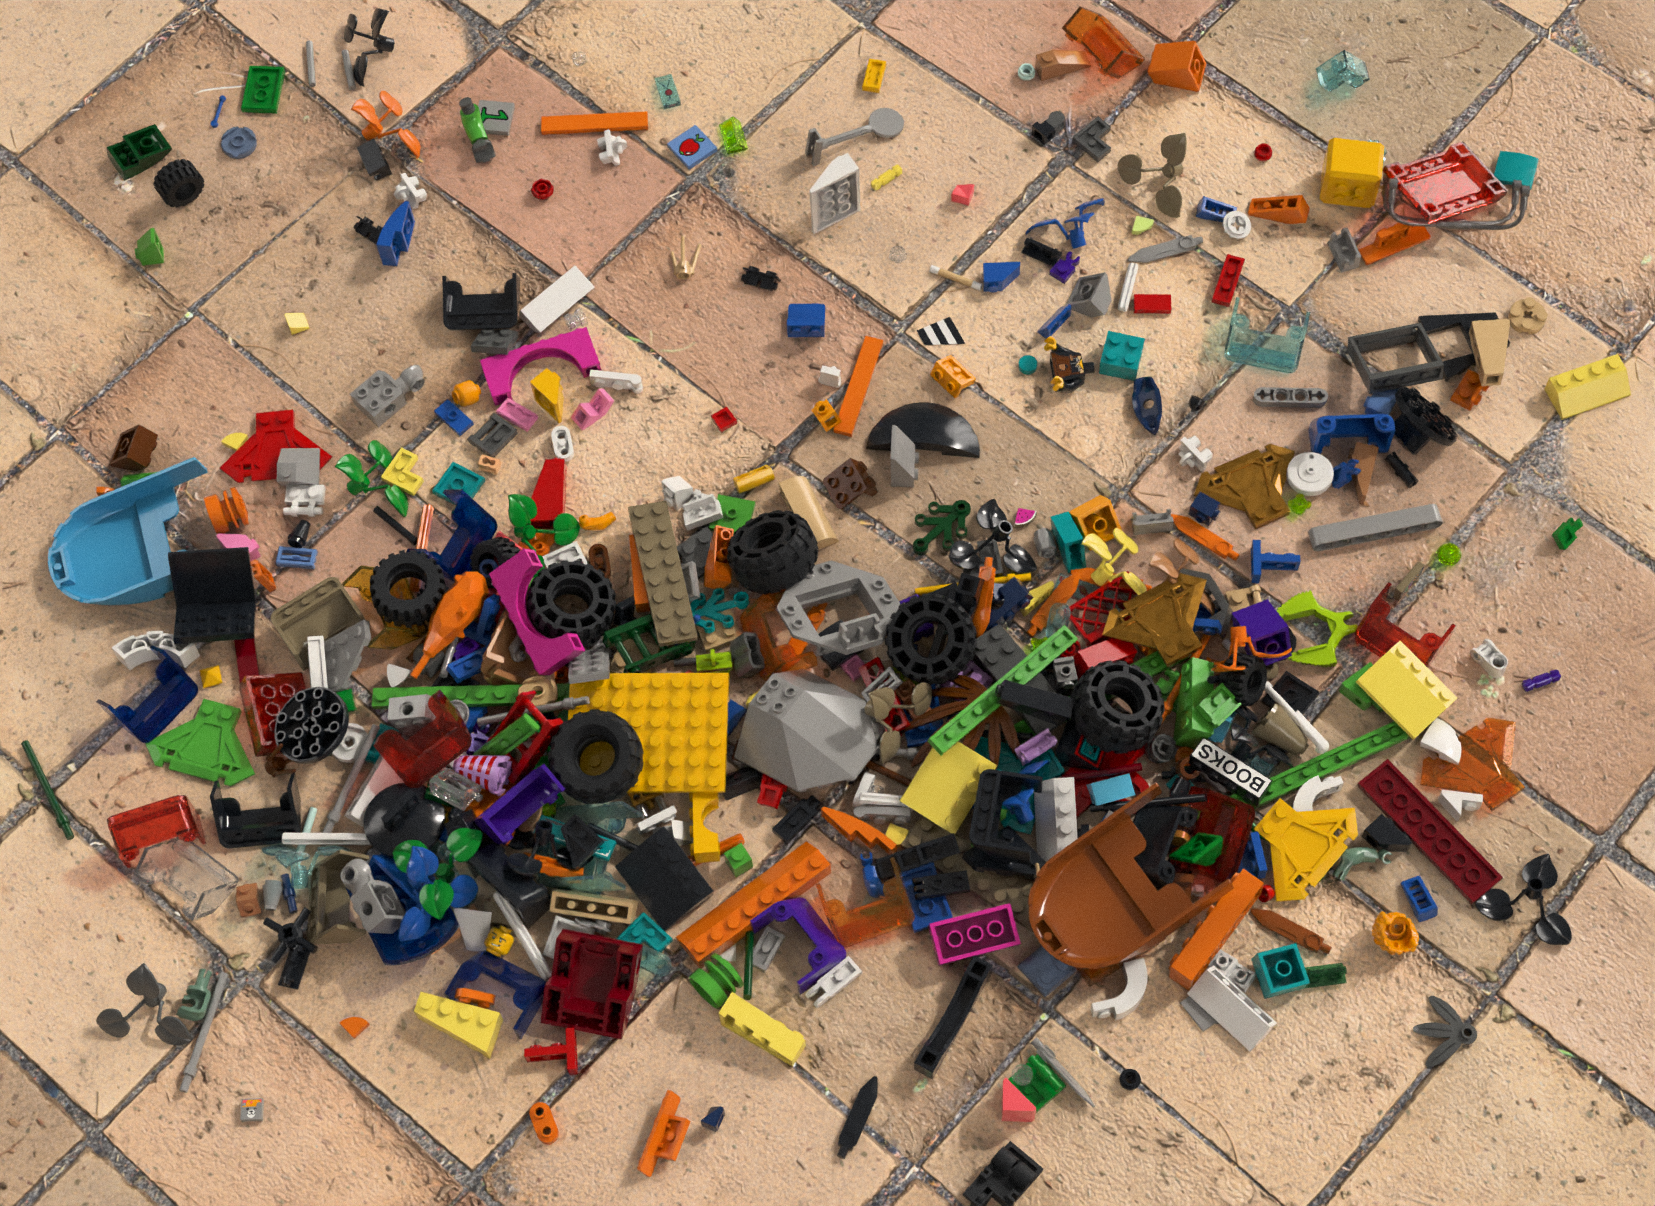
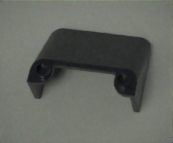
(480, 310)

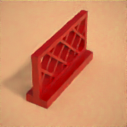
(1096, 636)

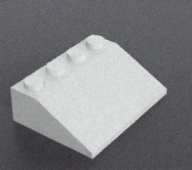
(835, 193)

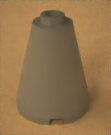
(1281, 730)

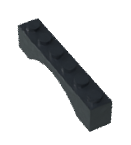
(945, 1033)

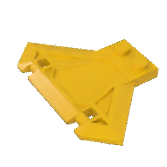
(1304, 845)

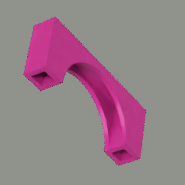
(571, 346)
(512, 583)

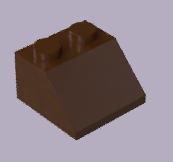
(134, 449)

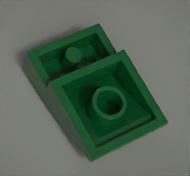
(138, 151)

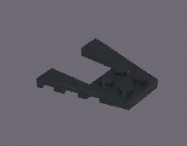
(1437, 323)

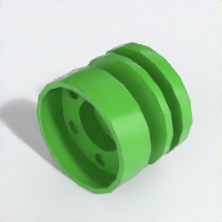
(720, 977)

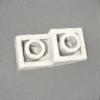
(1235, 972)

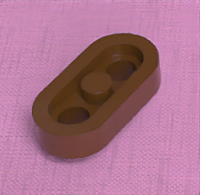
(601, 563)

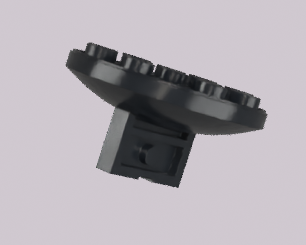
(1420, 422)
(311, 725)
(403, 815)

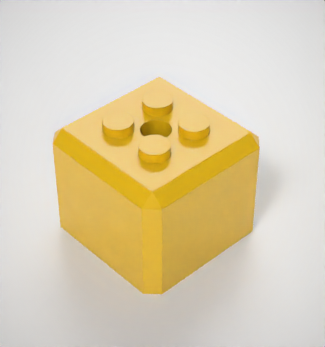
(1351, 172)

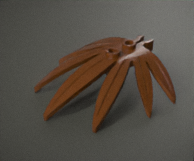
(971, 691)

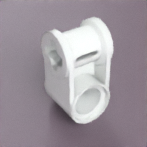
(1487, 655)

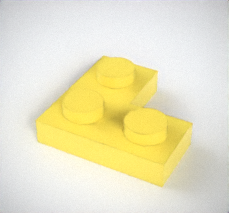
(399, 472)

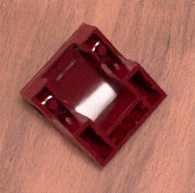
(592, 983)

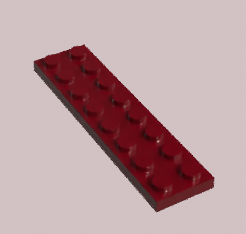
(1430, 831)

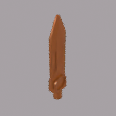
(1291, 930)

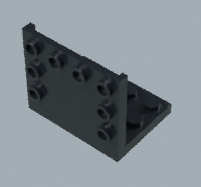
(213, 595)

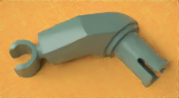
(1356, 856)

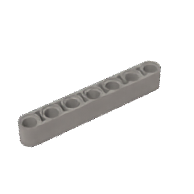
(1375, 527)

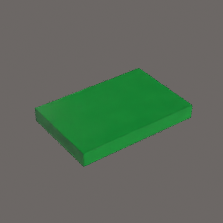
(263, 89)

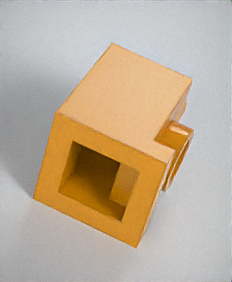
(823, 411)

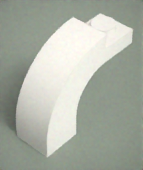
(1315, 789)
(1123, 1005)

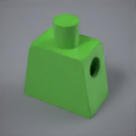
(1355, 693)

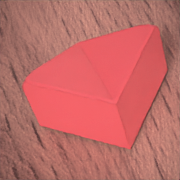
(963, 194)

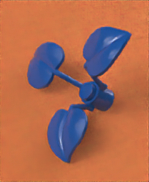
(1076, 235)
(1020, 801)
(419, 867)

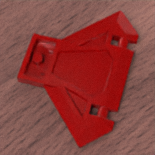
(263, 448)

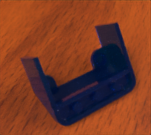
(473, 527)
(160, 706)
(528, 986)

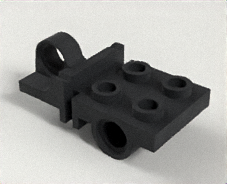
(1004, 1178)

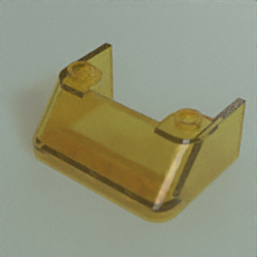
(391, 636)

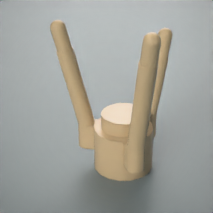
(683, 269)

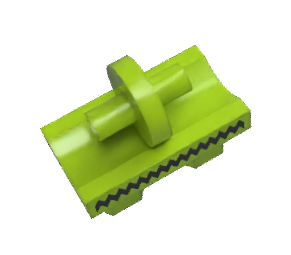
(714, 662)

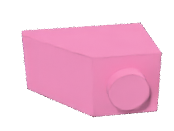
(237, 541)

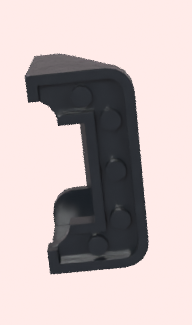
(1158, 828)

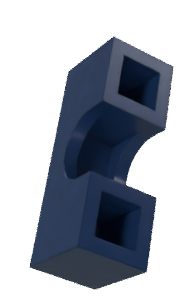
(1015, 598)

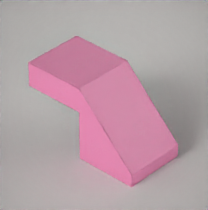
(590, 412)

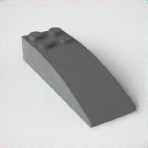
(996, 656)

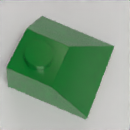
(1199, 850)

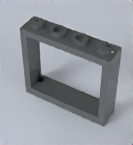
(1400, 377)

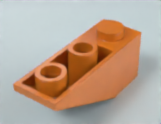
(717, 569)

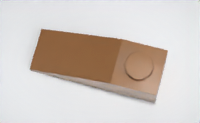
(1060, 62)
(1366, 455)

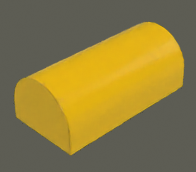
(753, 478)

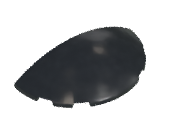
(929, 428)

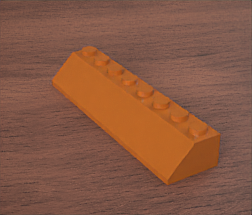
(732, 918)

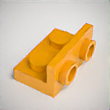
(952, 375)

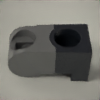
(1049, 128)

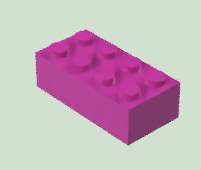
(974, 934)

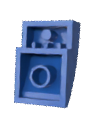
(396, 235)

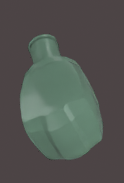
(198, 996)

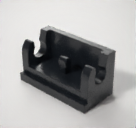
(374, 159)

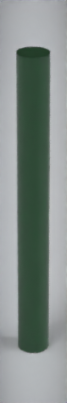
(748, 966)

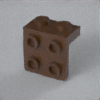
(849, 483)

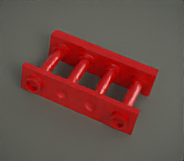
(539, 741)

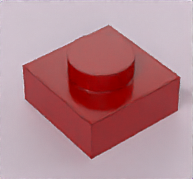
(723, 419)

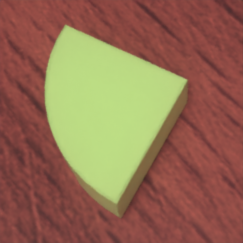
(1141, 225)

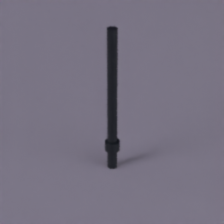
(1113, 806)

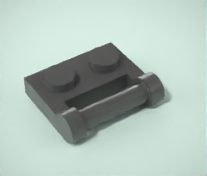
(496, 439)

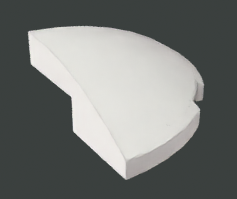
(1443, 740)

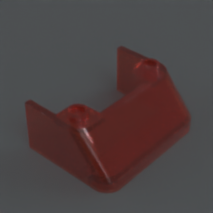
(1381, 635)
(153, 825)

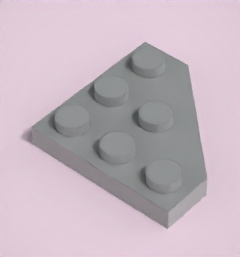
(344, 653)

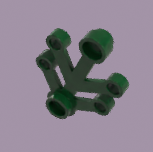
(943, 524)

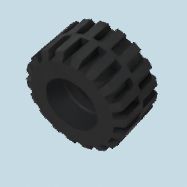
(178, 183)
(487, 549)
(1245, 684)

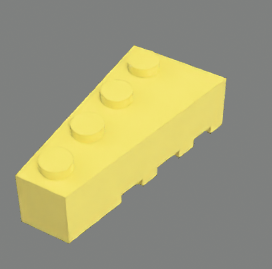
(463, 1022)

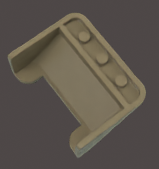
(316, 612)

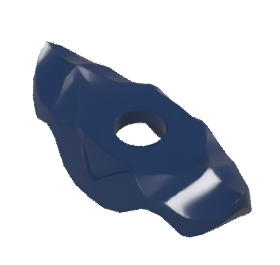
(1145, 390)

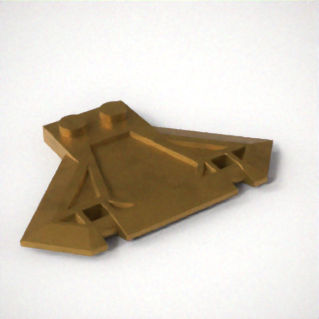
(1251, 484)
(1161, 619)

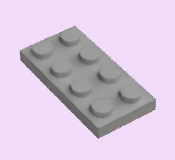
(590, 666)

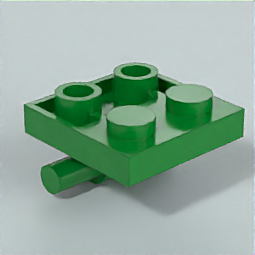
(1044, 1084)

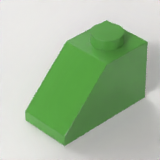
(149, 249)

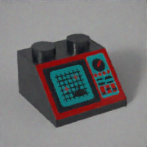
(1076, 752)

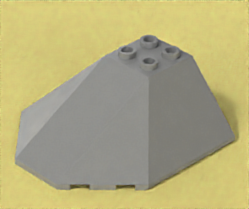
(806, 732)

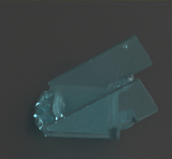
(595, 878)

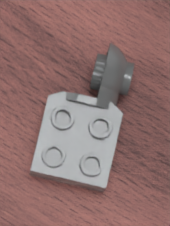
(383, 396)
(412, 713)
(372, 899)

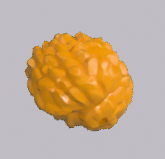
(1395, 938)

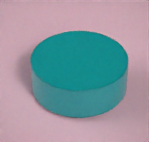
(1027, 364)

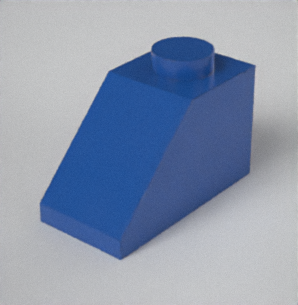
(999, 275)

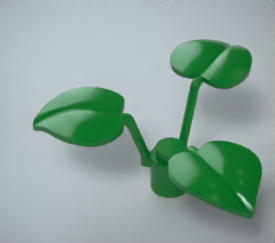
(359, 481)
(524, 509)
(438, 897)

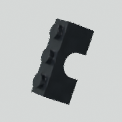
(969, 592)

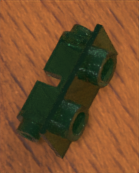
(1326, 975)

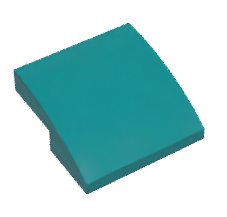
(1516, 167)

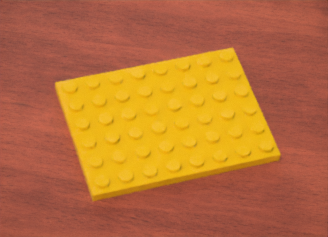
(678, 724)

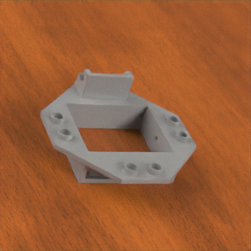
(831, 582)

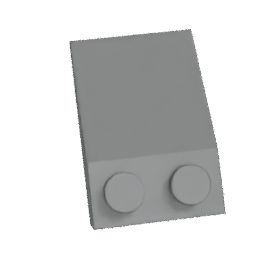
(903, 460)

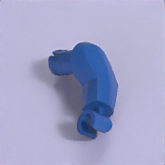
(872, 882)

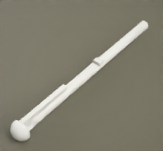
(1321, 744)

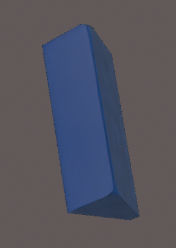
(1055, 321)

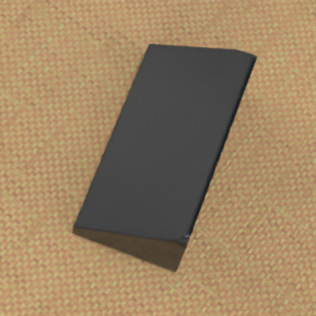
(741, 782)

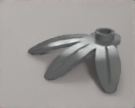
(1454, 1031)

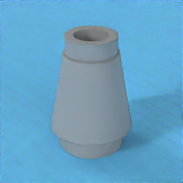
(271, 894)

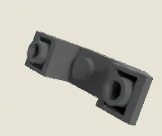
(1221, 603)

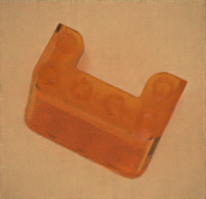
(1104, 41)

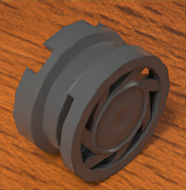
(1160, 748)

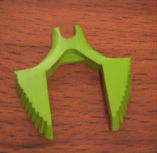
(1306, 605)

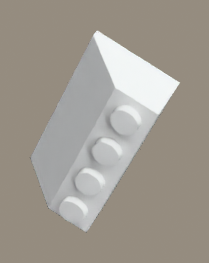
(1055, 816)

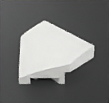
(701, 510)

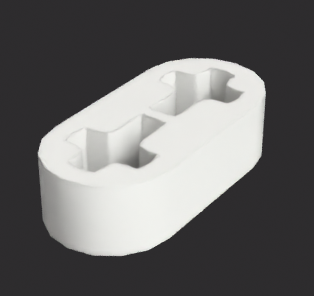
(865, 786)

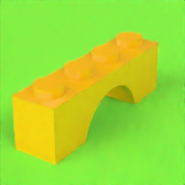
(705, 843)

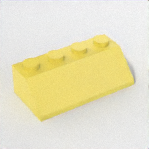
(1588, 387)

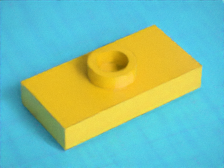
(874, 75)

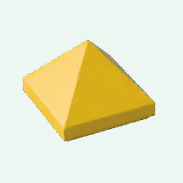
(211, 676)

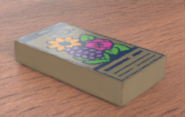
(1408, 581)

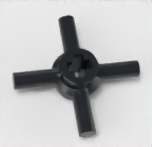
(285, 940)

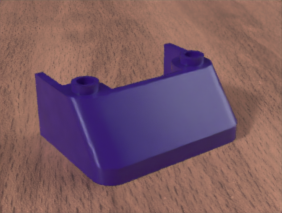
(519, 804)
(827, 951)

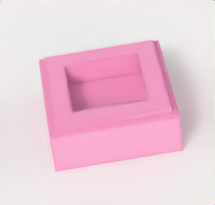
(851, 667)

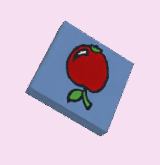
(692, 147)

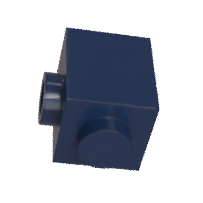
(1204, 509)

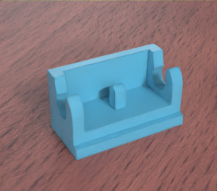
(1111, 789)

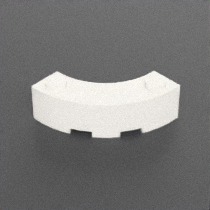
(136, 649)

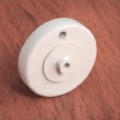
(1310, 473)

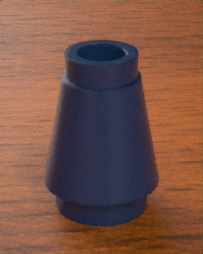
(484, 567)

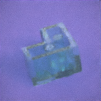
(1342, 69)

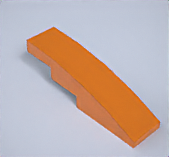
(852, 827)

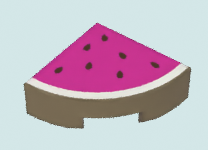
(1024, 517)

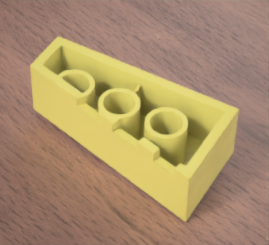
(761, 1029)

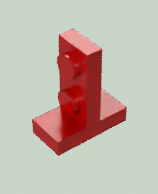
(556, 1051)

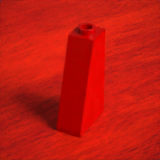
(550, 493)

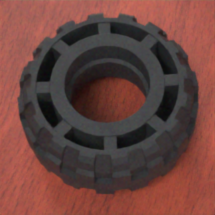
(772, 552)
(1103, 724)
(576, 736)

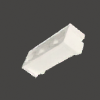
(316, 661)

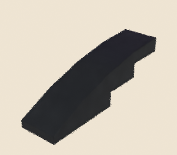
(918, 855)

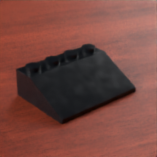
(664, 879)

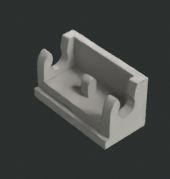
(1344, 250)
(1152, 523)

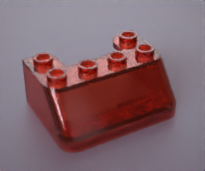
(430, 747)
(1225, 818)

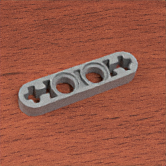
(1290, 400)

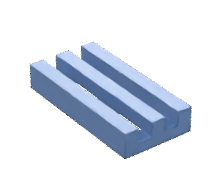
(308, 562)

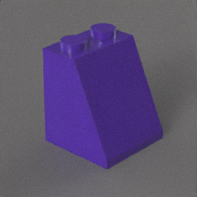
(1266, 628)

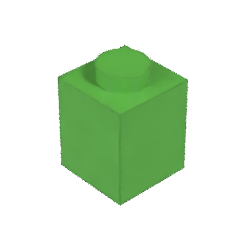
(738, 860)

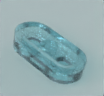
(1056, 621)
(653, 960)

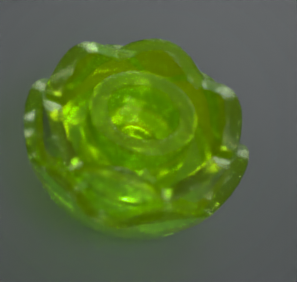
(1445, 558)

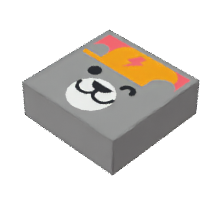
(252, 1110)

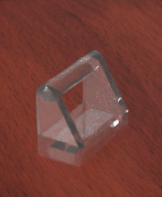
(452, 794)

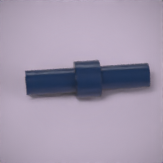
(289, 893)

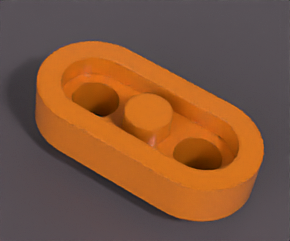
(470, 996)
(544, 1122)

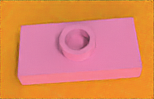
(517, 414)

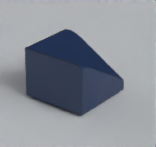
(713, 1118)

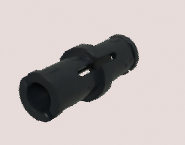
(1401, 470)

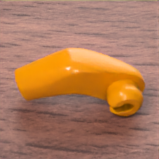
(597, 523)

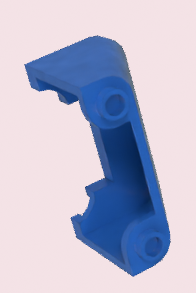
(1376, 427)

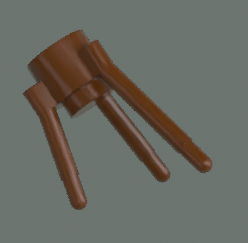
(276, 765)

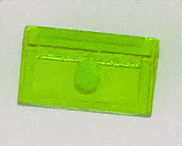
(733, 135)

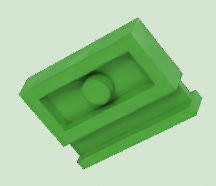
(1218, 705)

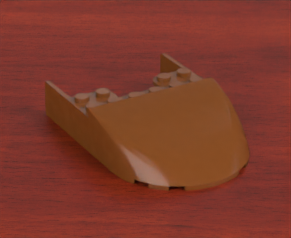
(1098, 904)

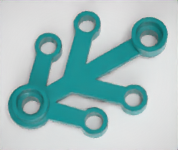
(710, 610)

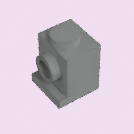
(1060, 667)

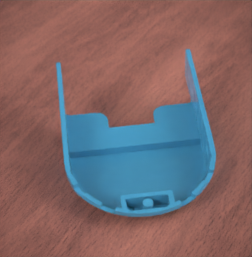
(118, 543)

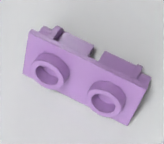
(1035, 746)

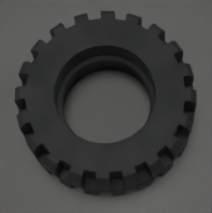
(400, 567)

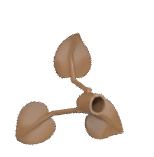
(1165, 565)

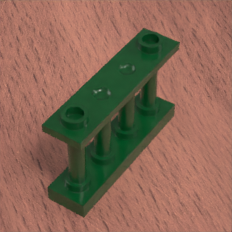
(633, 630)

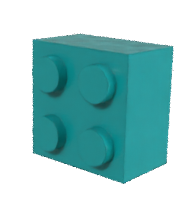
(1121, 355)
(1280, 971)

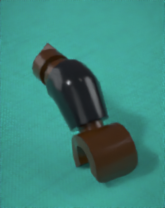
(1181, 785)

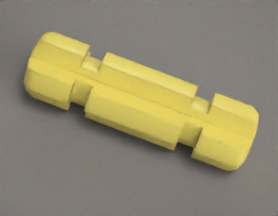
(886, 177)

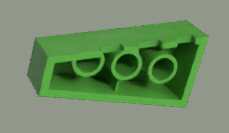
(1189, 723)

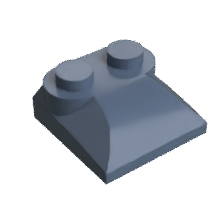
(1045, 971)

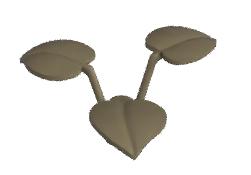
(1174, 149)
(881, 703)

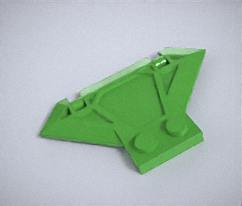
(205, 746)

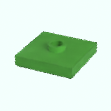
(735, 512)

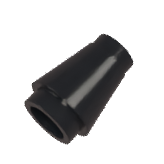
(299, 534)

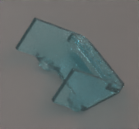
(1263, 348)

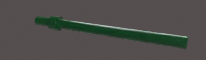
(62, 820)

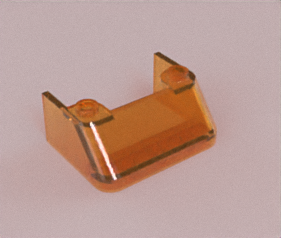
(776, 658)
(873, 918)

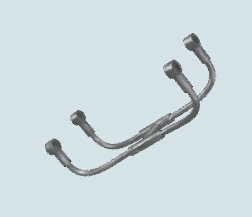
(1389, 194)

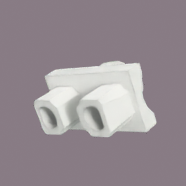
(614, 147)
(407, 191)
(1191, 455)

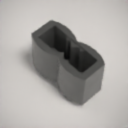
(747, 655)

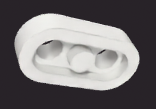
(562, 445)

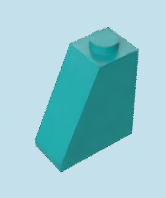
(1068, 541)

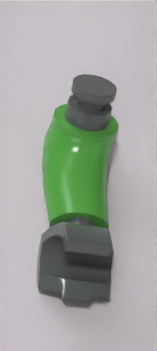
(474, 128)

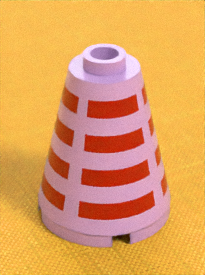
(486, 770)

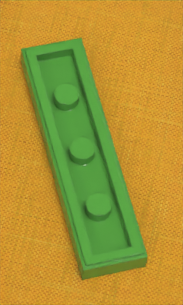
(510, 737)

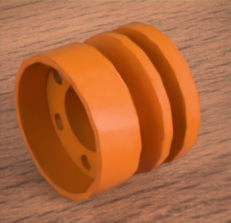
(226, 510)

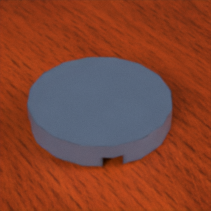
(238, 142)

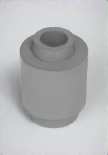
(1044, 543)

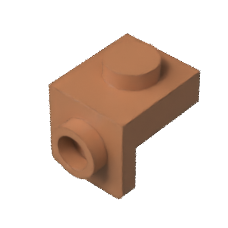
(247, 899)

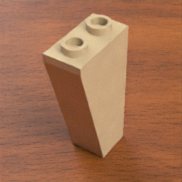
(1489, 347)

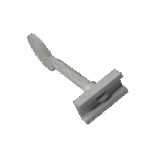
(882, 122)

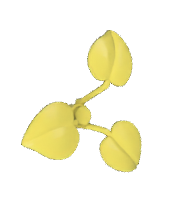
(1105, 571)

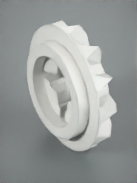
(1241, 219)

